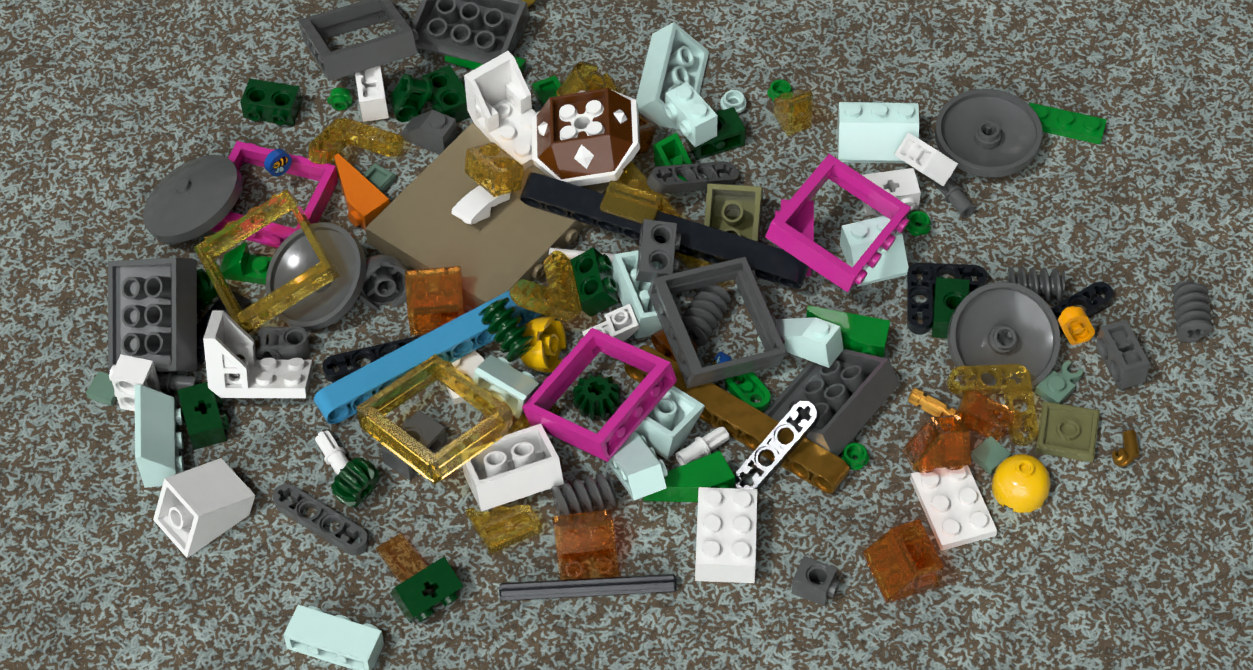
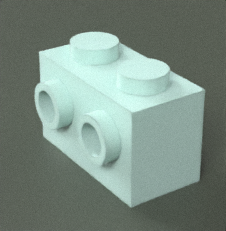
(691, 114)

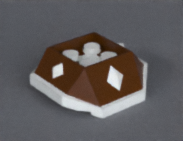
(586, 136)

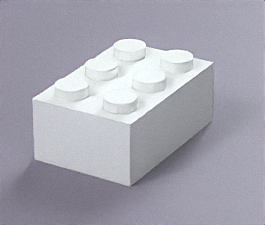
(513, 468)
(726, 535)

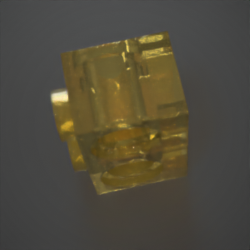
(493, 169)

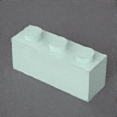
(638, 467)
(333, 638)

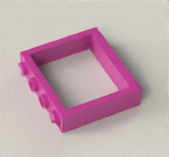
(274, 233)
(816, 256)
(628, 415)

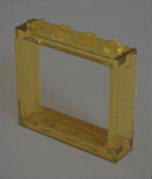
(284, 296)
(458, 452)

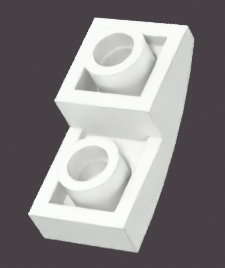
(477, 205)
(619, 324)

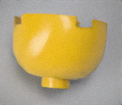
(547, 341)
(1021, 483)

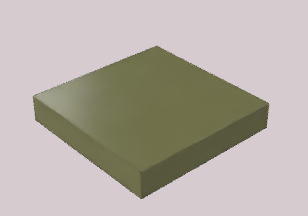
(1067, 431)

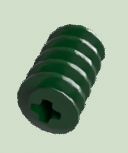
(506, 329)

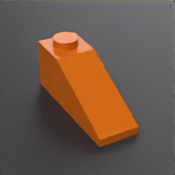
(360, 195)

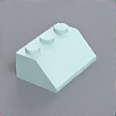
(874, 130)
(157, 436)

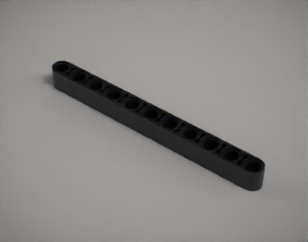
(696, 239)

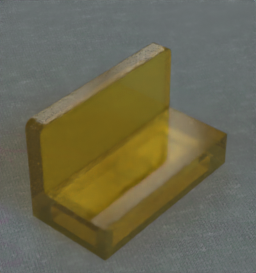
(630, 202)

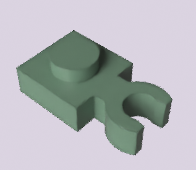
(1057, 386)

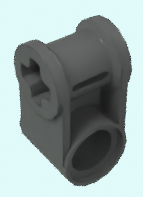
(283, 343)

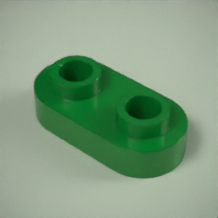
(749, 390)

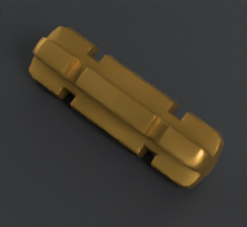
(930, 404)

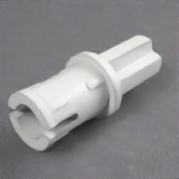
(702, 446)
(333, 453)

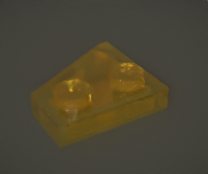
(504, 525)

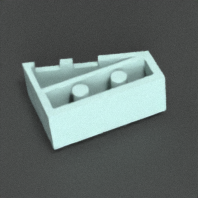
(635, 292)

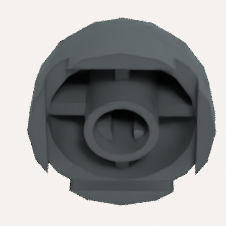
(384, 279)

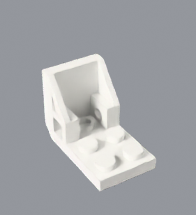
(502, 106)
(248, 377)

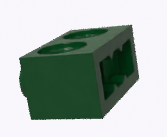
(448, 94)
(271, 102)
(594, 281)

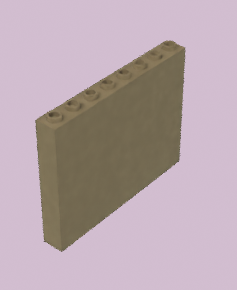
(491, 252)

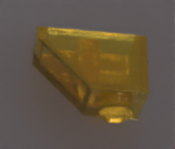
(794, 111)

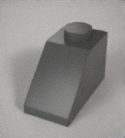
(431, 131)

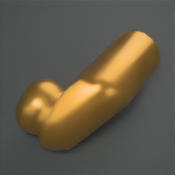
(1130, 450)

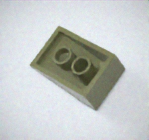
(735, 209)

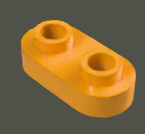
(1076, 325)

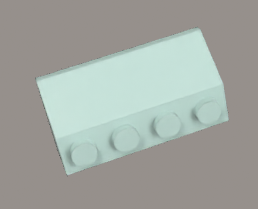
(670, 62)

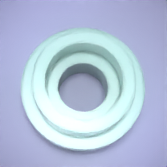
(736, 97)

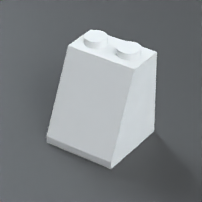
(202, 505)

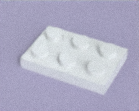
(953, 506)

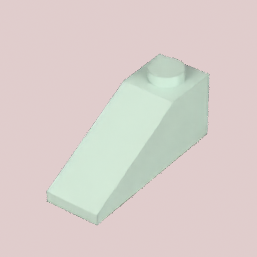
(811, 339)

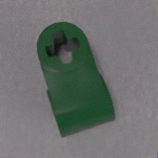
(410, 96)

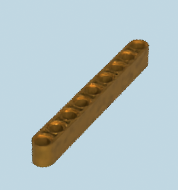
(753, 426)

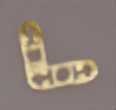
(347, 131)
(563, 302)
(1009, 388)

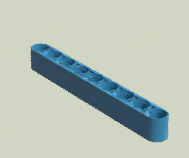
(448, 342)

